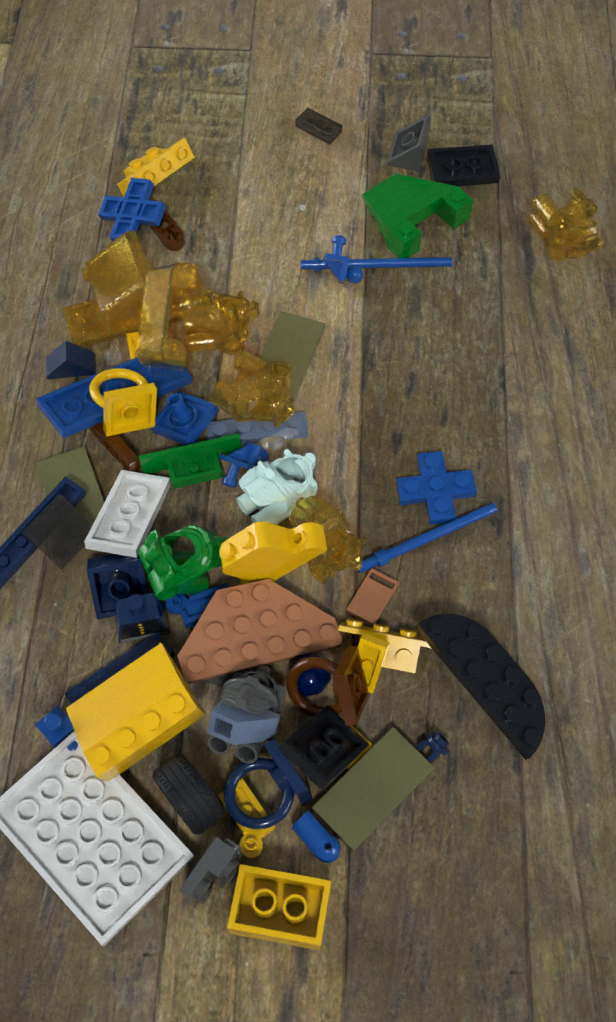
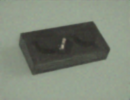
(318, 125)

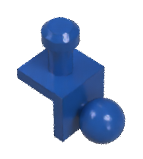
(339, 264)
(243, 457)
(57, 728)

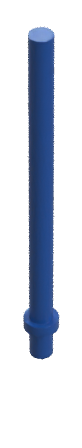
(317, 264)

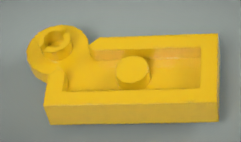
(251, 842)

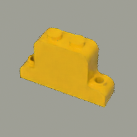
(270, 550)

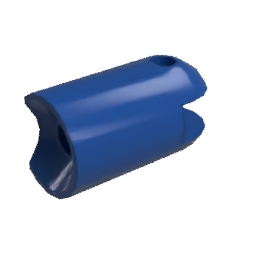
(317, 838)

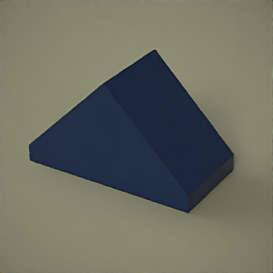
(70, 361)

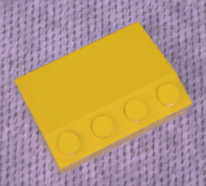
(133, 713)

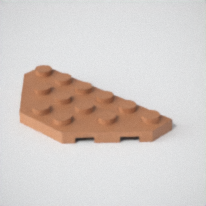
(254, 628)

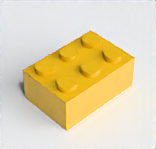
(279, 907)

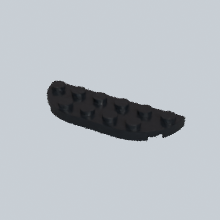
(489, 677)

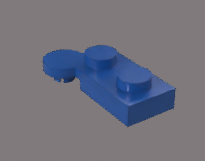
(191, 608)

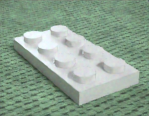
(128, 513)

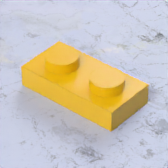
(372, 655)

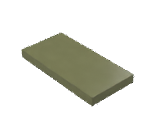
(295, 343)
(78, 469)
(373, 789)

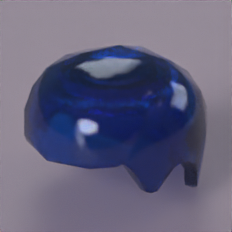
(312, 680)

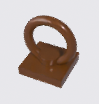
(348, 685)

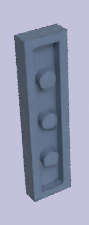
(256, 430)

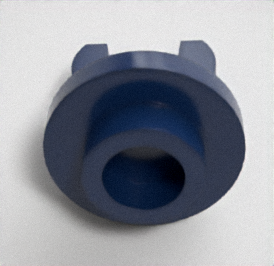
(437, 742)

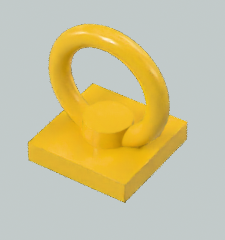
(128, 407)

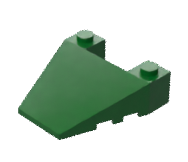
(408, 200)

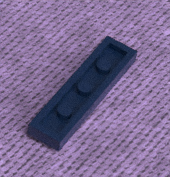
(116, 666)

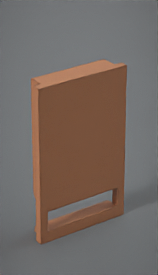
(371, 598)

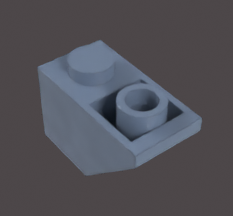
(242, 727)

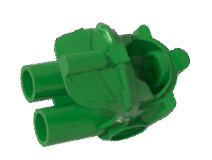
(176, 570)

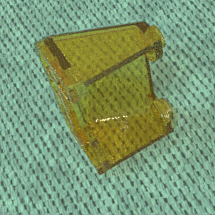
(118, 282)
(153, 345)

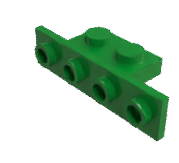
(191, 462)

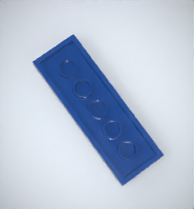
(74, 410)

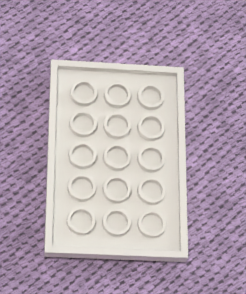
(91, 839)

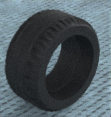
(188, 793)

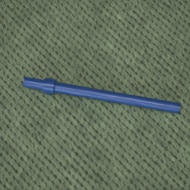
(383, 556)

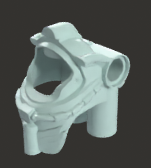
(274, 487)

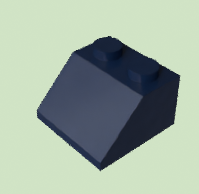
(113, 579)

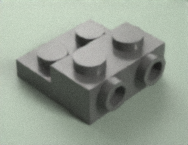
(216, 866)

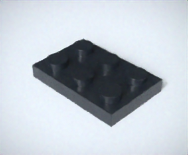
(464, 165)
(323, 747)

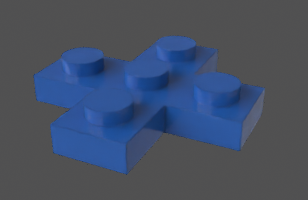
(132, 208)
(436, 487)

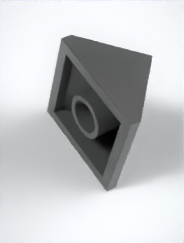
(410, 145)

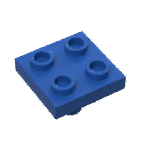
(184, 418)

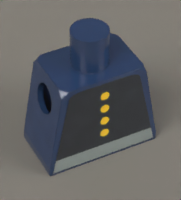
(140, 617)

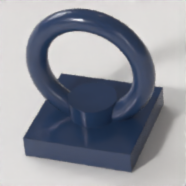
(284, 777)

